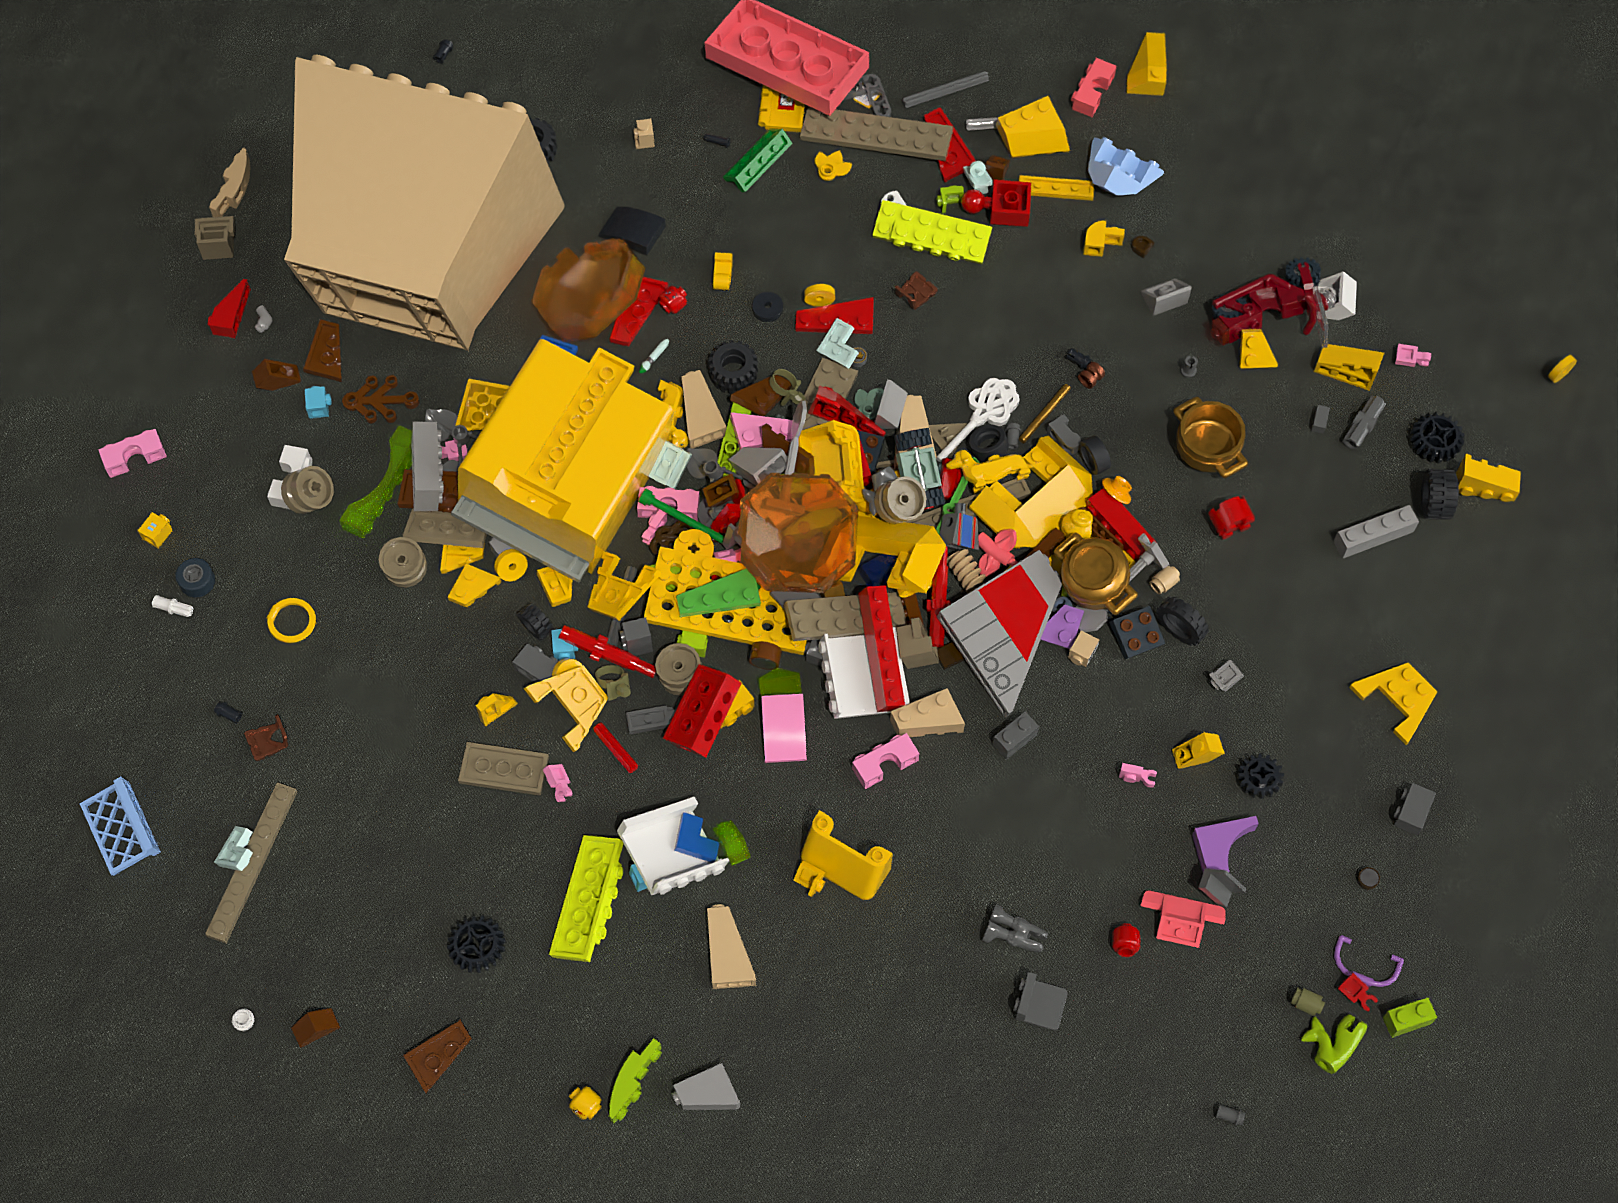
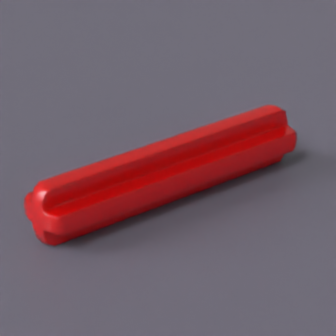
(615, 747)

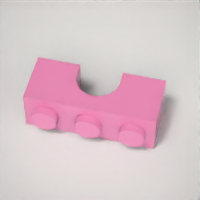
(116, 455)
(683, 500)
(899, 750)

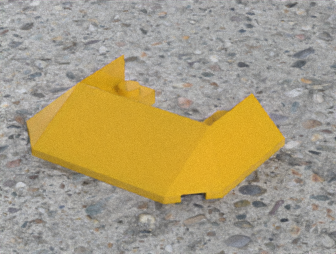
(1066, 491)
(917, 549)

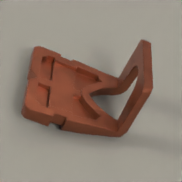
(919, 288)
(260, 740)

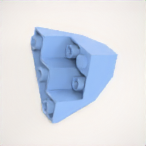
(1120, 170)

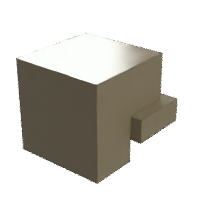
(215, 237)
(915, 645)

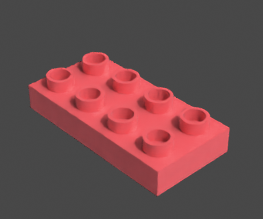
(787, 55)

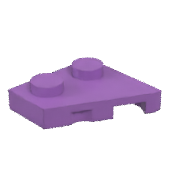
(1063, 627)

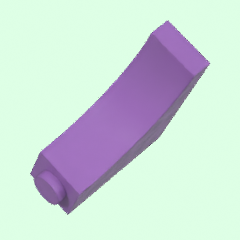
(1215, 840)

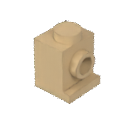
(644, 134)

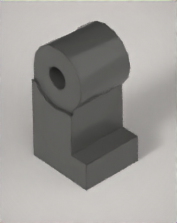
(1063, 435)

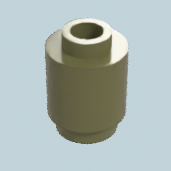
(1307, 1001)

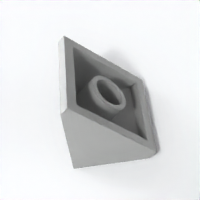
(1166, 296)
(891, 406)

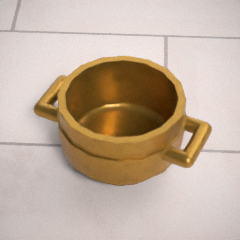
(1210, 436)
(1095, 573)

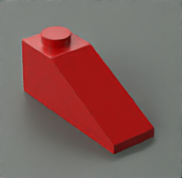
(229, 312)

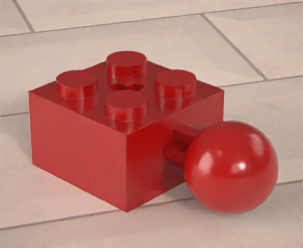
(1008, 202)

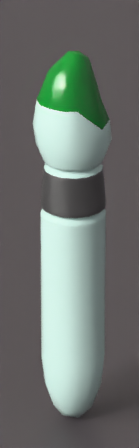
(653, 356)

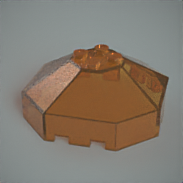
(590, 291)
(798, 532)

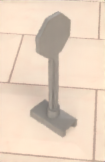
(796, 428)
(1094, 619)

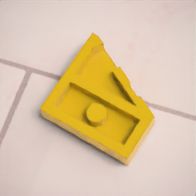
(1255, 350)
(556, 586)

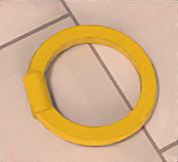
(286, 602)

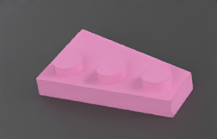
(749, 428)

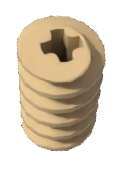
(965, 570)

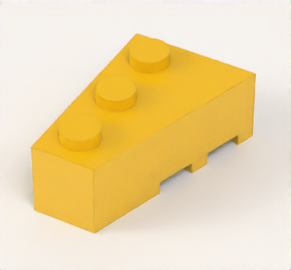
(1349, 365)
(1487, 481)

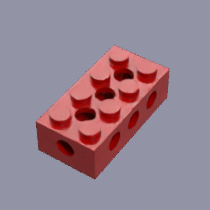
(702, 710)

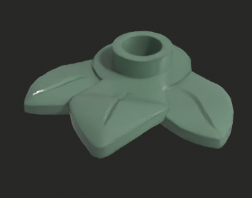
(869, 401)

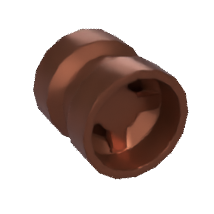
(1091, 375)

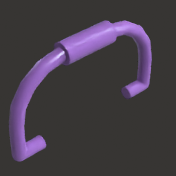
(1369, 981)

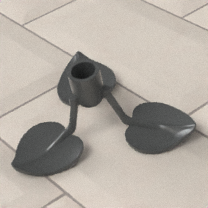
(446, 423)
(705, 463)

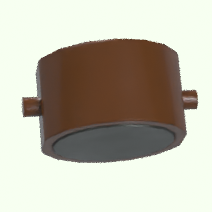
(765, 655)

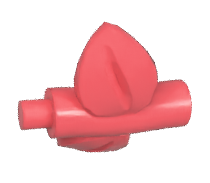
(997, 551)

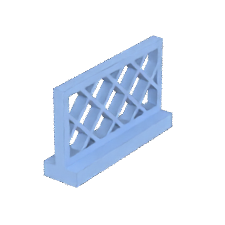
(132, 813)

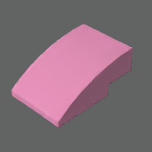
(784, 728)

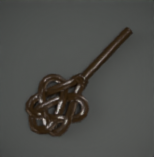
(668, 534)

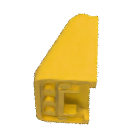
(837, 454)
(842, 864)

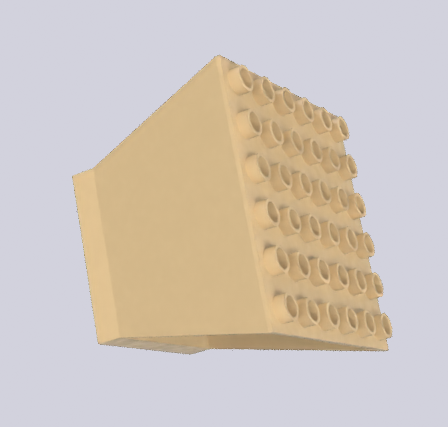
(411, 200)

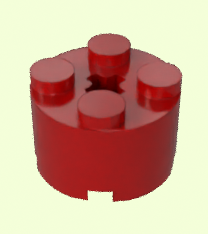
(1231, 516)

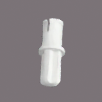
(172, 606)

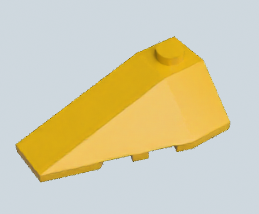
(1149, 67)

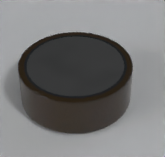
(1368, 878)

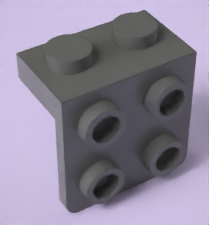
(1040, 1003)

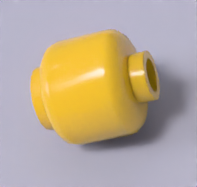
(585, 1102)

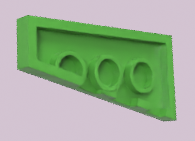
(724, 594)

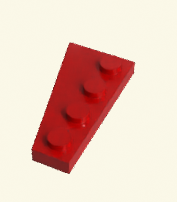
(958, 153)
(633, 318)
(820, 319)

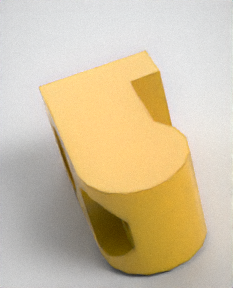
(722, 271)

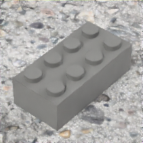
(426, 466)

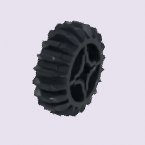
(1439, 430)
(484, 941)

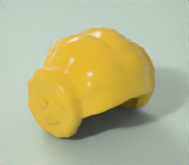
(1077, 521)

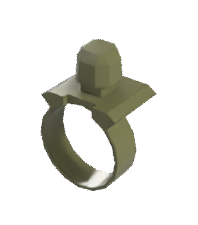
(792, 394)
(614, 688)

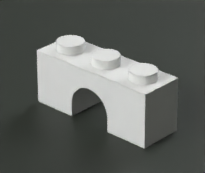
(291, 460)

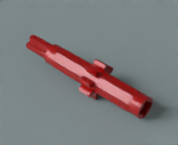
(938, 601)
(600, 648)

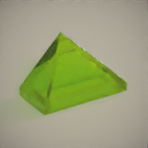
(780, 683)

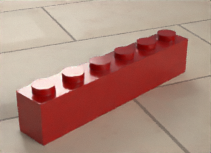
(881, 648)

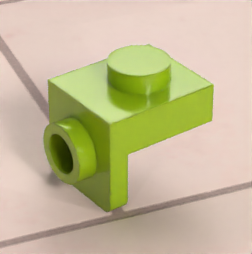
(949, 195)

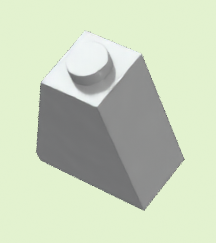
(758, 463)
(707, 1091)

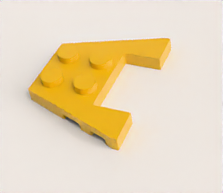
(615, 595)
(1405, 690)
(578, 695)

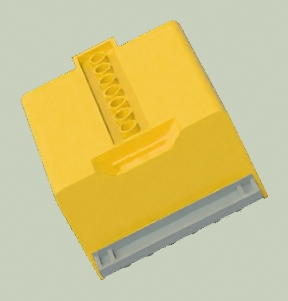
(562, 458)

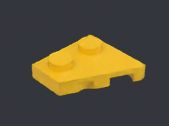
(457, 556)
(472, 585)
(494, 706)

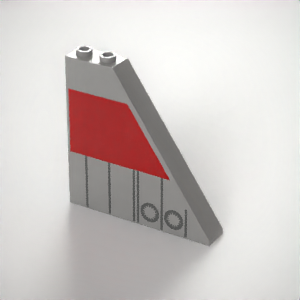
(1003, 624)

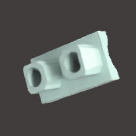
(978, 176)

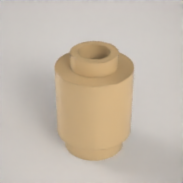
(1165, 579)

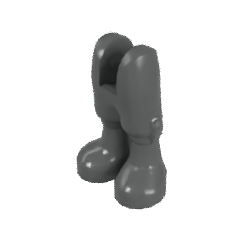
(1021, 930)

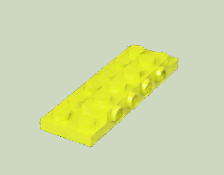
(932, 232)
(588, 899)

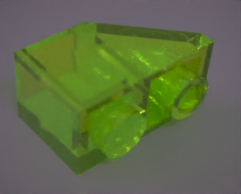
(731, 842)

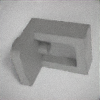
(1226, 676)

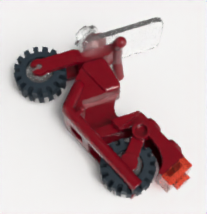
(1290, 297)

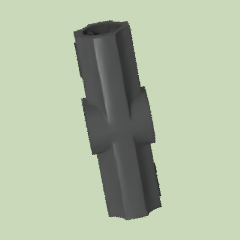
(1364, 422)

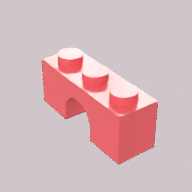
(1098, 76)

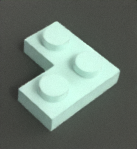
(834, 344)
(233, 853)

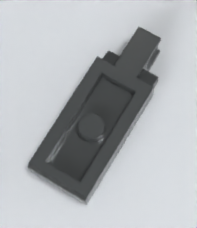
(649, 719)

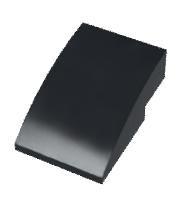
(635, 227)

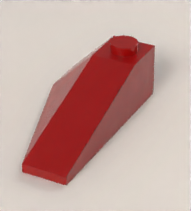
(832, 406)

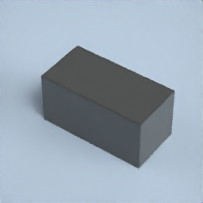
(1320, 419)

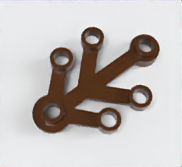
(377, 399)

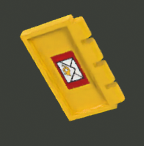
(780, 111)

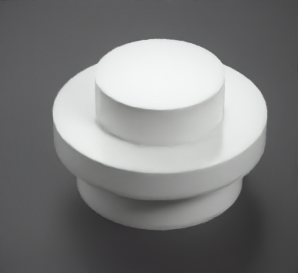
(243, 1019)

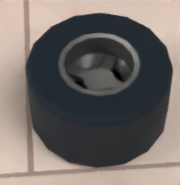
(197, 570)

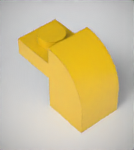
(1099, 235)

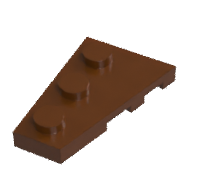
(325, 352)
(760, 396)
(804, 459)
(437, 1054)

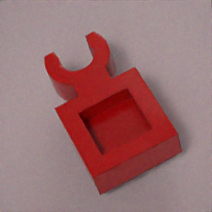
(1356, 989)

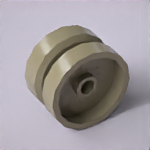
(307, 489)
(900, 500)
(403, 562)
(676, 667)

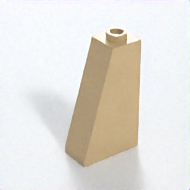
(702, 414)
(912, 418)
(728, 956)

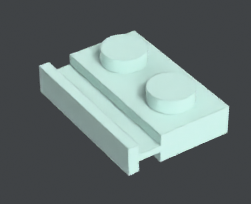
(670, 465)

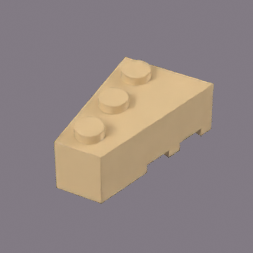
(928, 716)

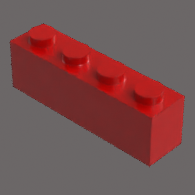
(1118, 521)

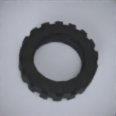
(1192, 628)

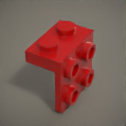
(730, 513)

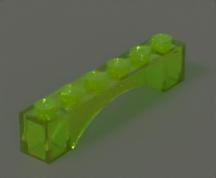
(361, 514)

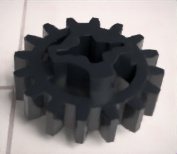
(1268, 771)

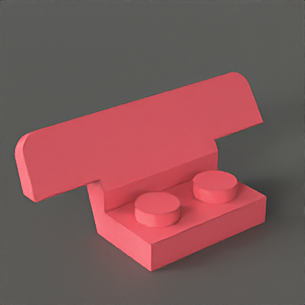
(1182, 918)

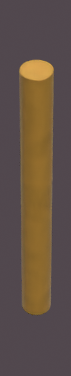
(1044, 413)

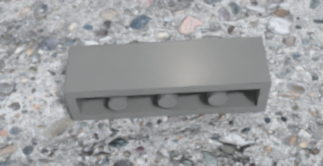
(1376, 531)

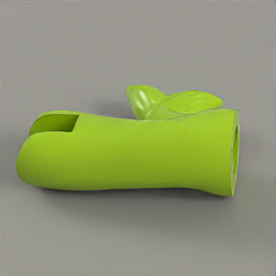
(1330, 1057)

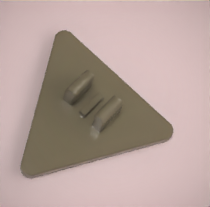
(945, 433)

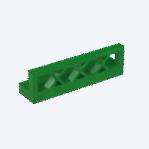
(758, 159)

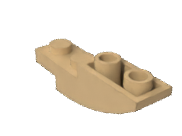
(236, 181)

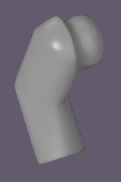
(264, 321)

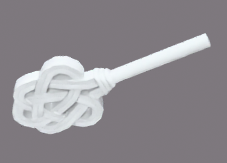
(992, 388)

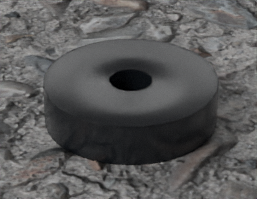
(767, 299)

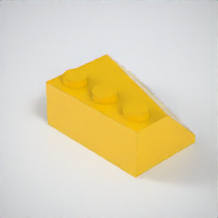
(1033, 130)
(479, 403)

